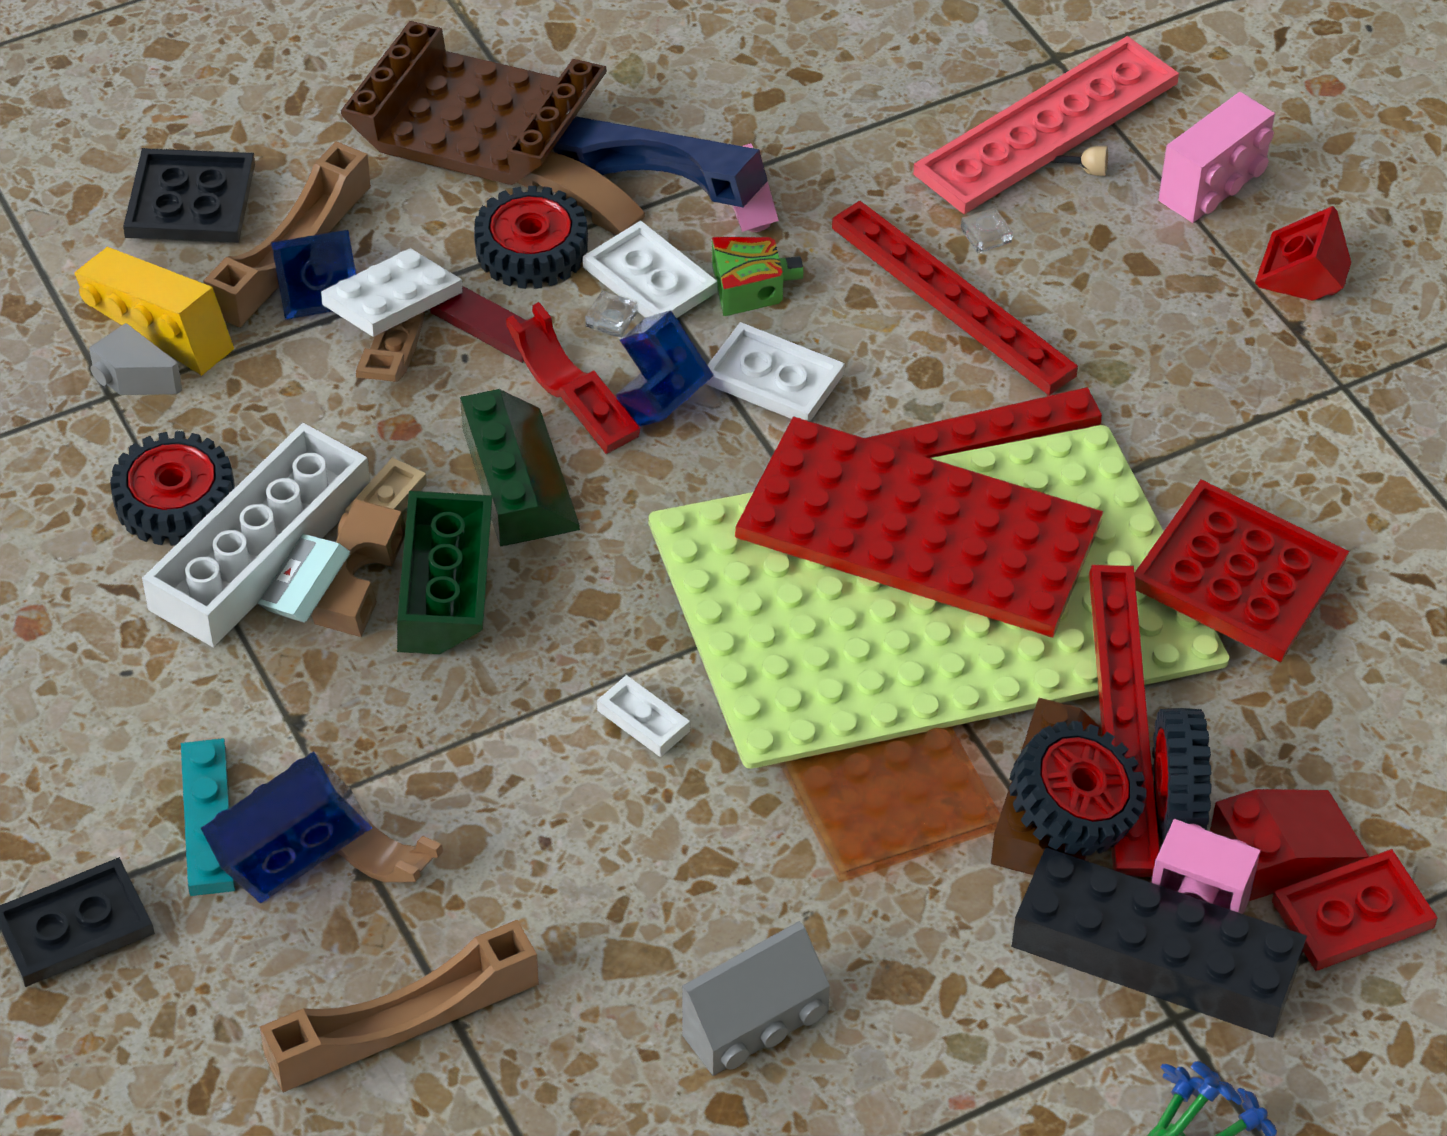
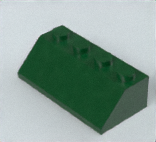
(517, 467)
(443, 570)

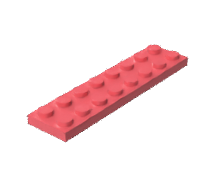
(1045, 124)

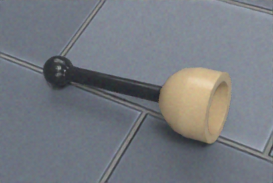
(1093, 160)

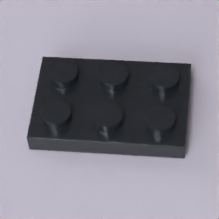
(73, 922)

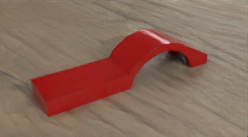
(581, 391)

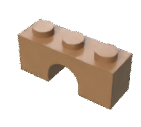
(371, 536)

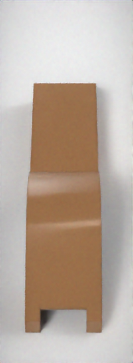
(388, 859)

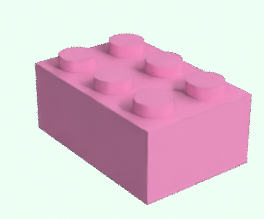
(1216, 157)

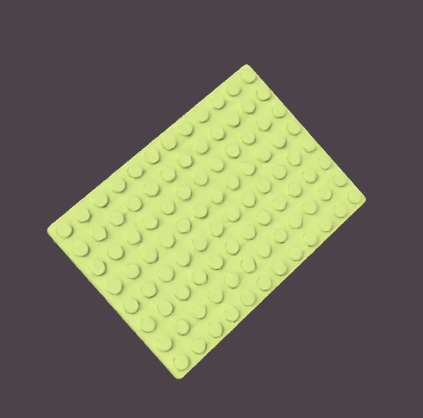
(844, 662)

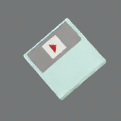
(304, 577)

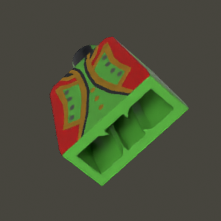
(751, 272)

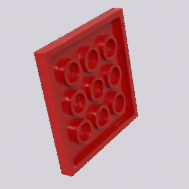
(1240, 570)

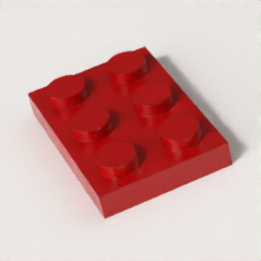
(1354, 909)

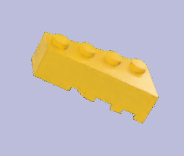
(160, 305)

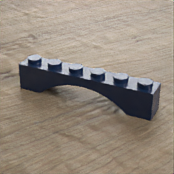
(722, 170)

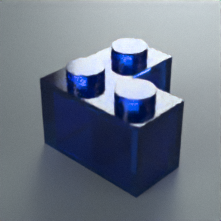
(668, 369)

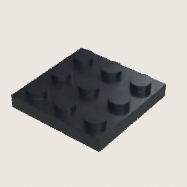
(189, 195)

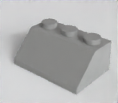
(754, 999)

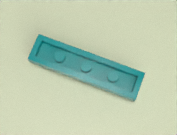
(204, 797)

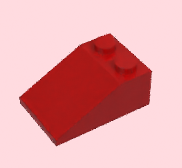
(1294, 829)

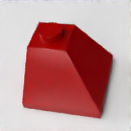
(1307, 257)

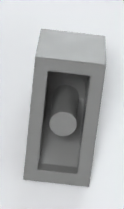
(133, 364)

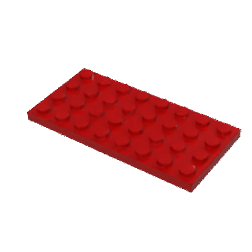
(920, 526)

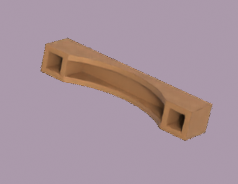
(330, 192)
(325, 1040)

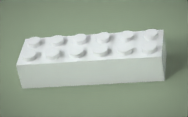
(246, 538)

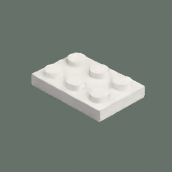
(649, 271)
(391, 292)
(774, 372)

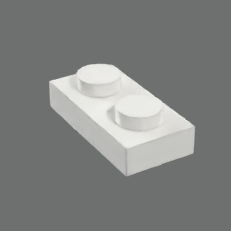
(643, 716)

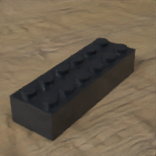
(1158, 941)

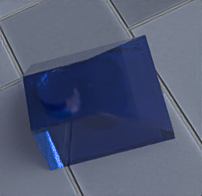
(310, 266)

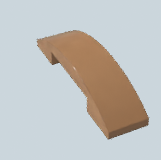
(592, 191)
(391, 351)

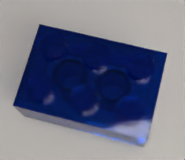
(286, 827)

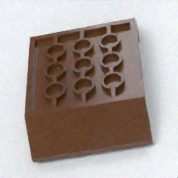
(465, 109)

